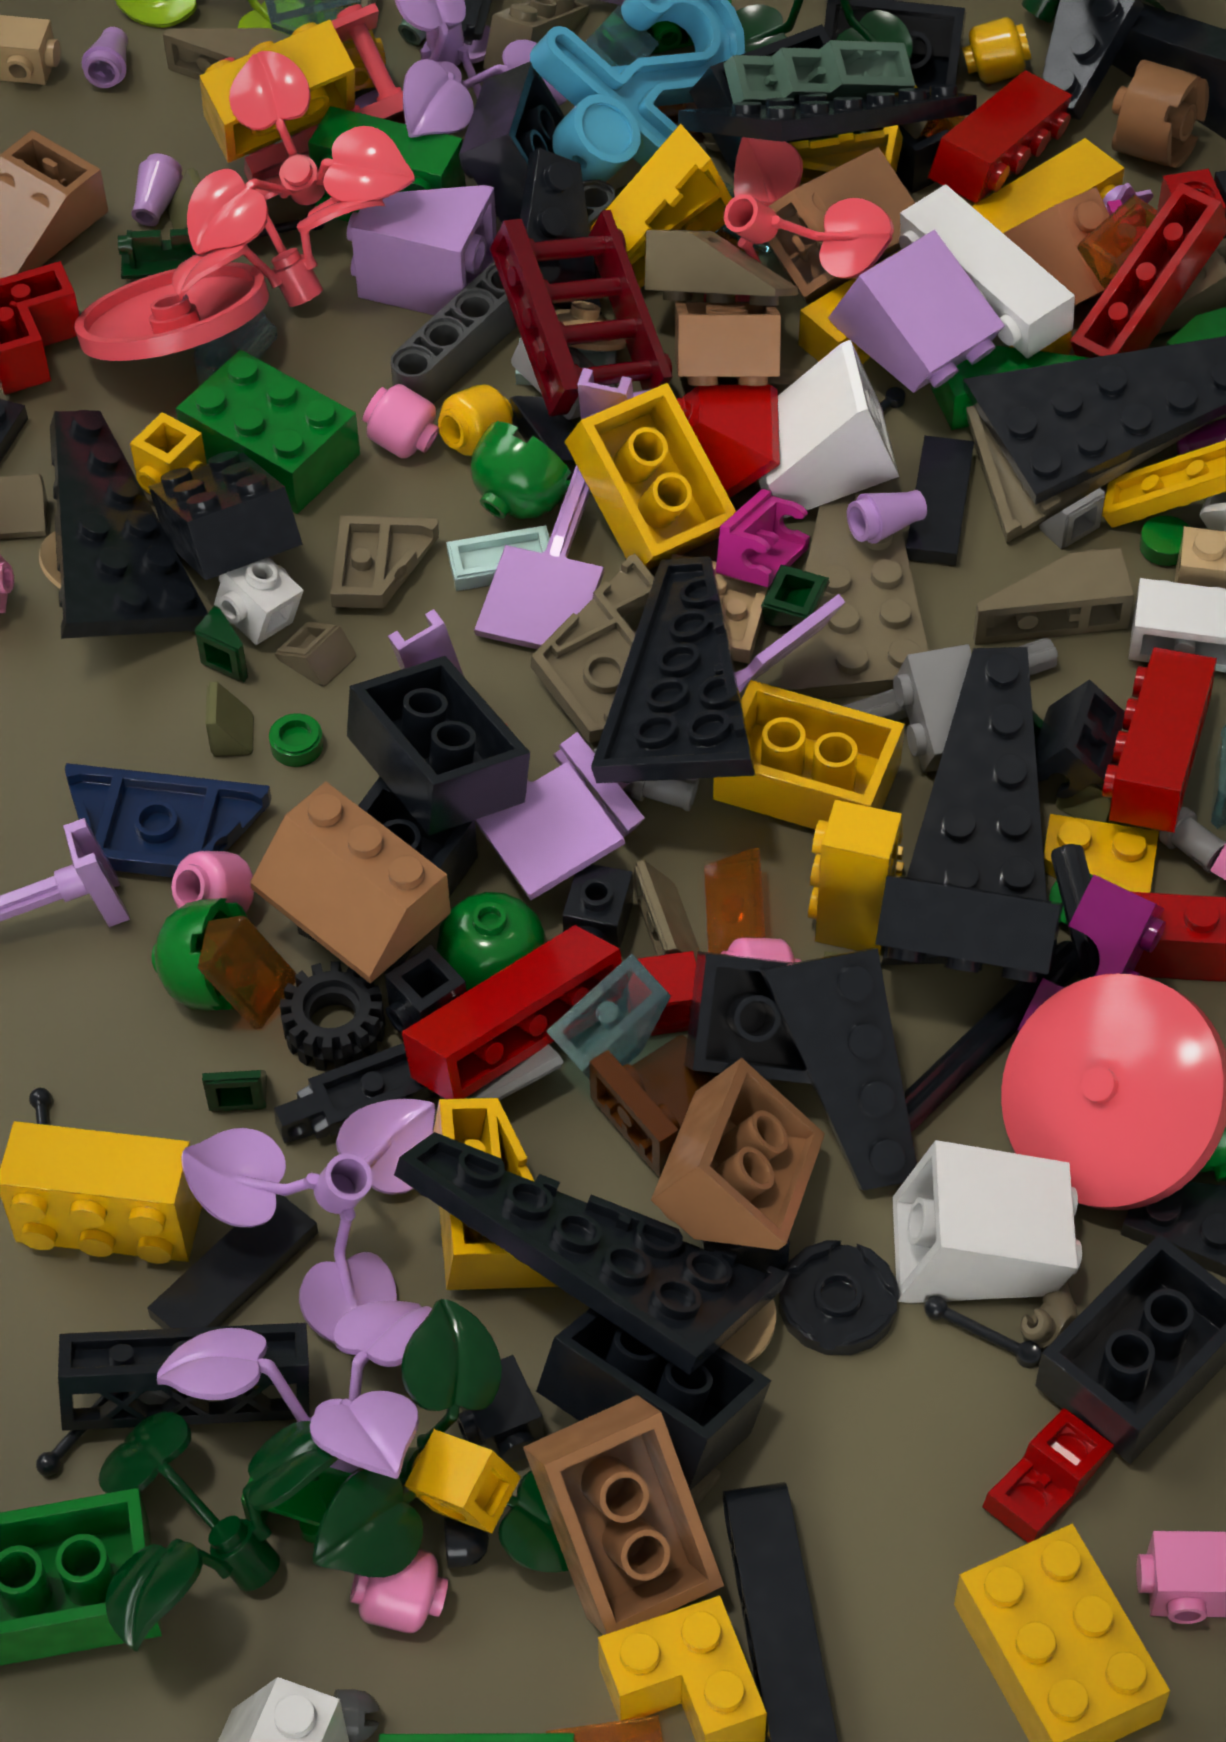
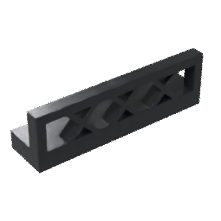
(127, 1365)

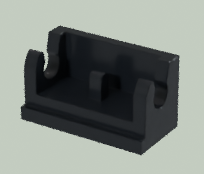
(1078, 738)

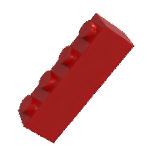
(1001, 136)
(1153, 276)
(1160, 739)
(1192, 939)
(506, 1015)

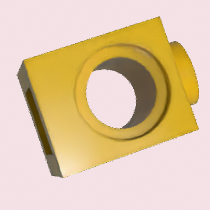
(462, 1481)

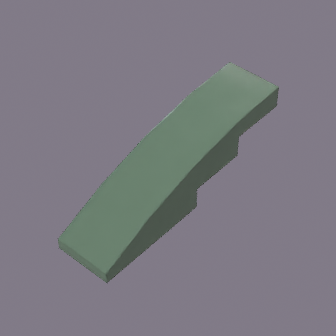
(834, 70)

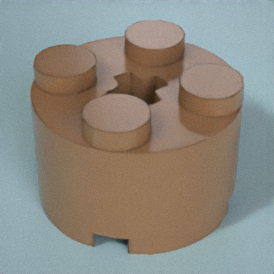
(1159, 114)

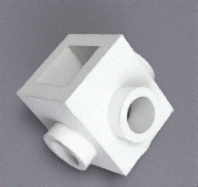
(259, 599)

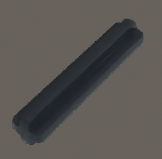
(1073, 880)

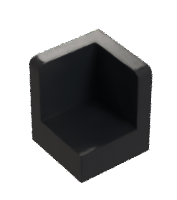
(917, 159)

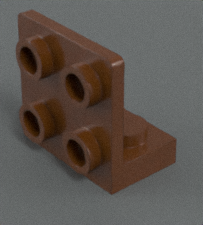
(648, 1097)

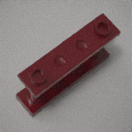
(548, 338)

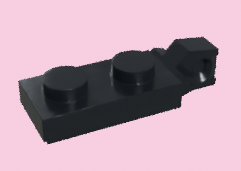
(342, 1091)

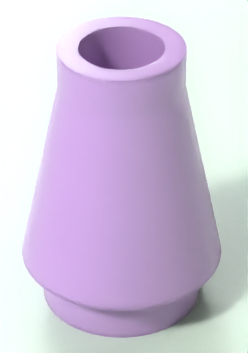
(106, 59)
(155, 188)
(883, 514)

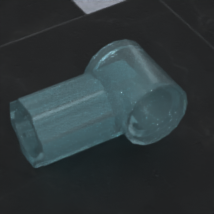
(252, 338)

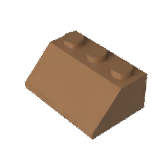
(351, 882)
(739, 1162)

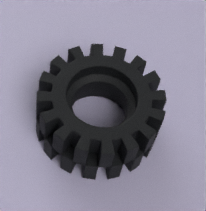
(325, 990)

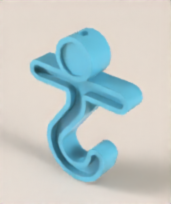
(618, 105)

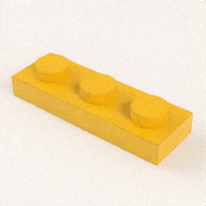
(1166, 485)

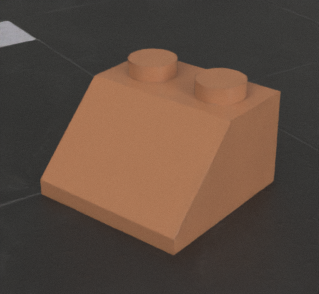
(1053, 241)

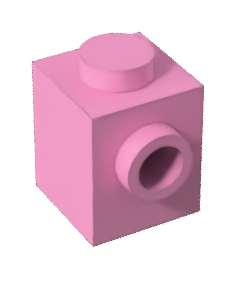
(1184, 1575)

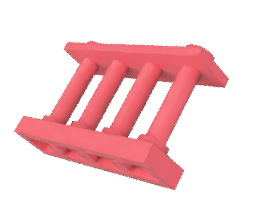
(350, 23)

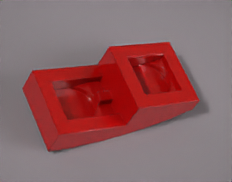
(1048, 1476)

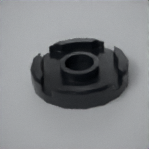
(838, 1298)

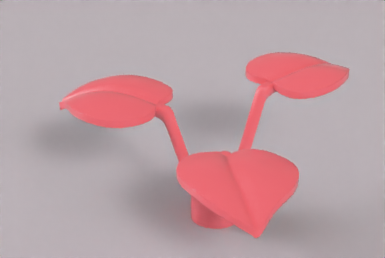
(266, 93)
(768, 170)
(291, 270)

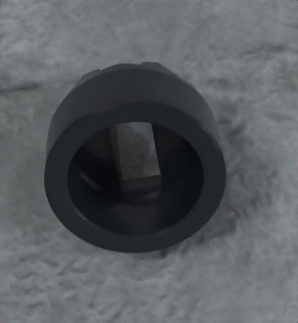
(464, 1543)

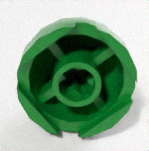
(517, 475)
(488, 935)
(179, 950)

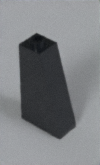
(1184, 46)

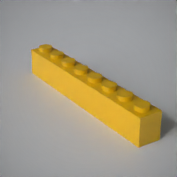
(1050, 183)

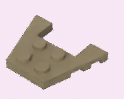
(590, 649)

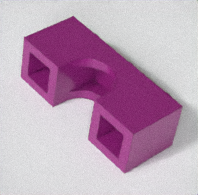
(1118, 925)

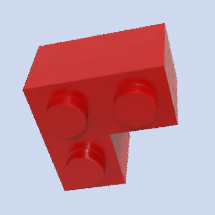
(34, 312)

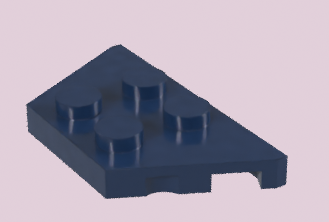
(158, 819)

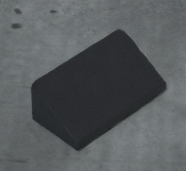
(533, 419)

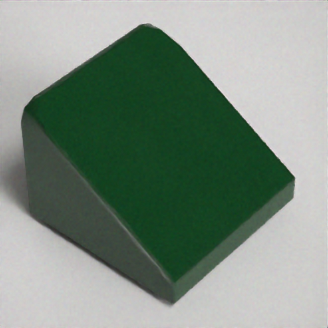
(792, 596)
(220, 646)
(235, 1090)

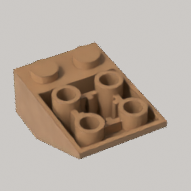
(864, 178)
(44, 201)

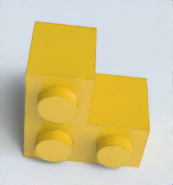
(687, 1661)

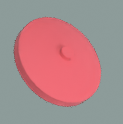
(152, 322)
(1119, 1087)

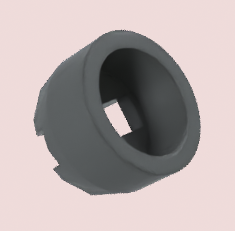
(354, 1706)

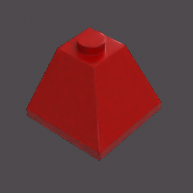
(736, 430)

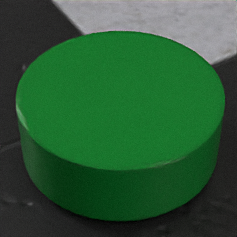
(1162, 539)
(296, 740)

